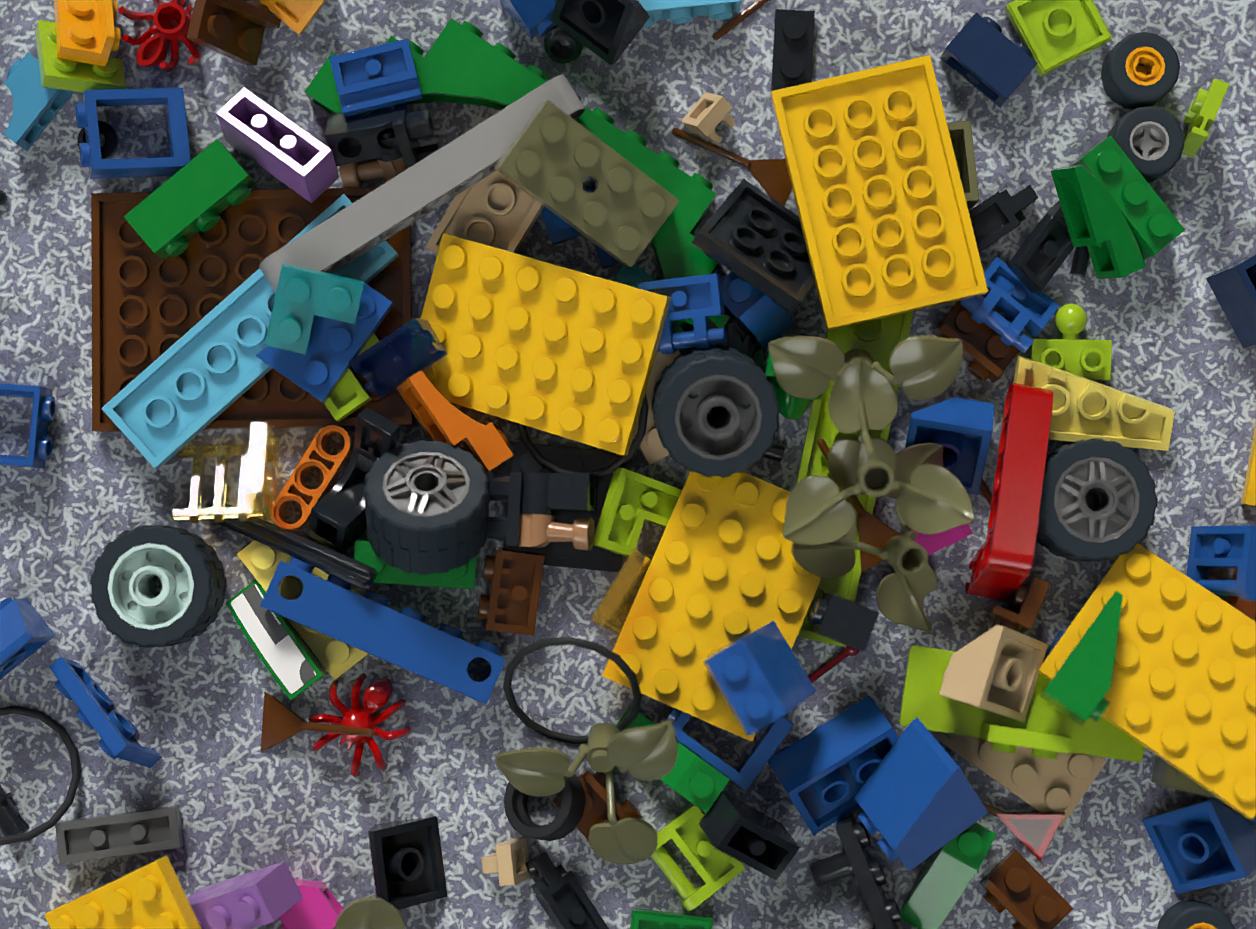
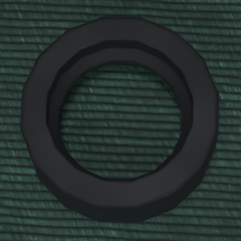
(565, 821)

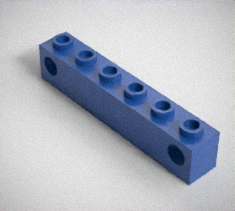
(383, 632)

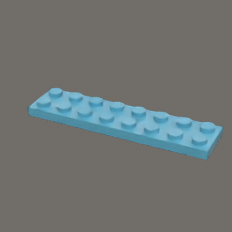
(214, 361)

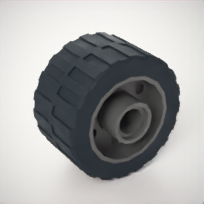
(722, 441)

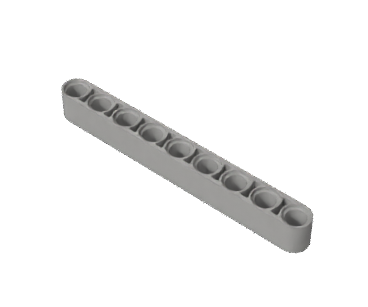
(417, 188)

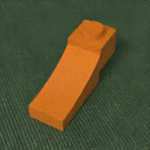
(450, 425)

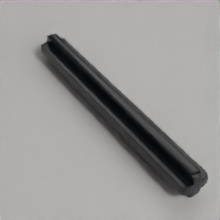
(302, 549)

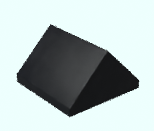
(601, 25)
(407, 862)

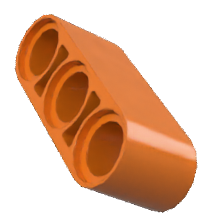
(296, 488)

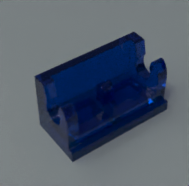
(399, 356)

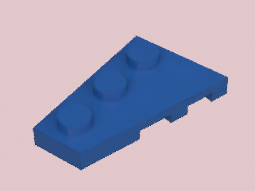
(330, 347)
(94, 712)

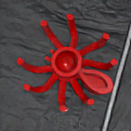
(172, 24)
(373, 699)

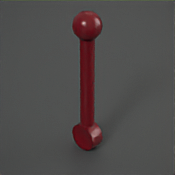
(832, 663)

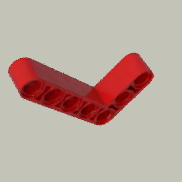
(1016, 496)

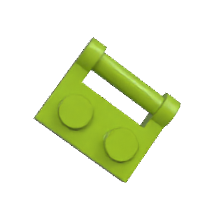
(711, 864)

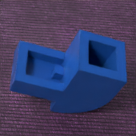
(755, 311)

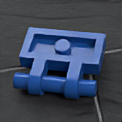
(690, 299)
(1015, 300)

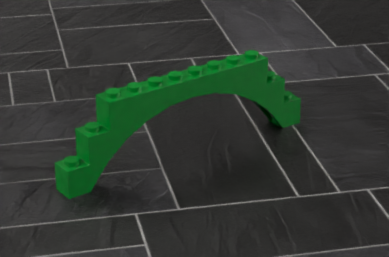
(474, 72)

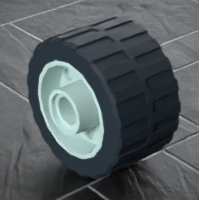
(127, 579)

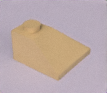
(996, 672)

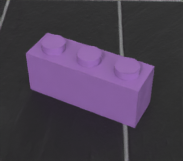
(278, 145)
(246, 899)

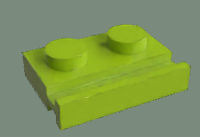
(1202, 114)

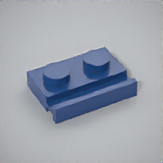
(376, 77)

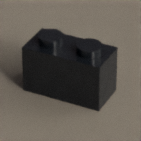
(842, 621)
(749, 836)

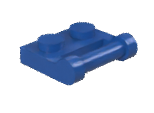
(1224, 548)

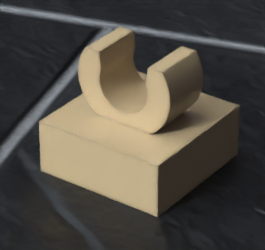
(707, 115)
(508, 861)

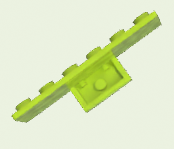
(1044, 727)

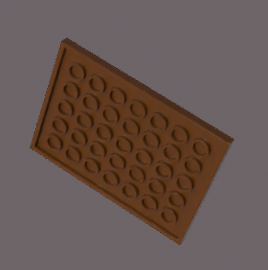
(151, 302)

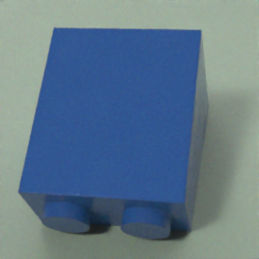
(759, 678)
(917, 798)

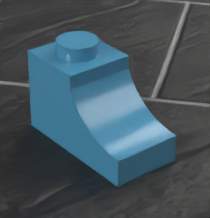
(32, 103)

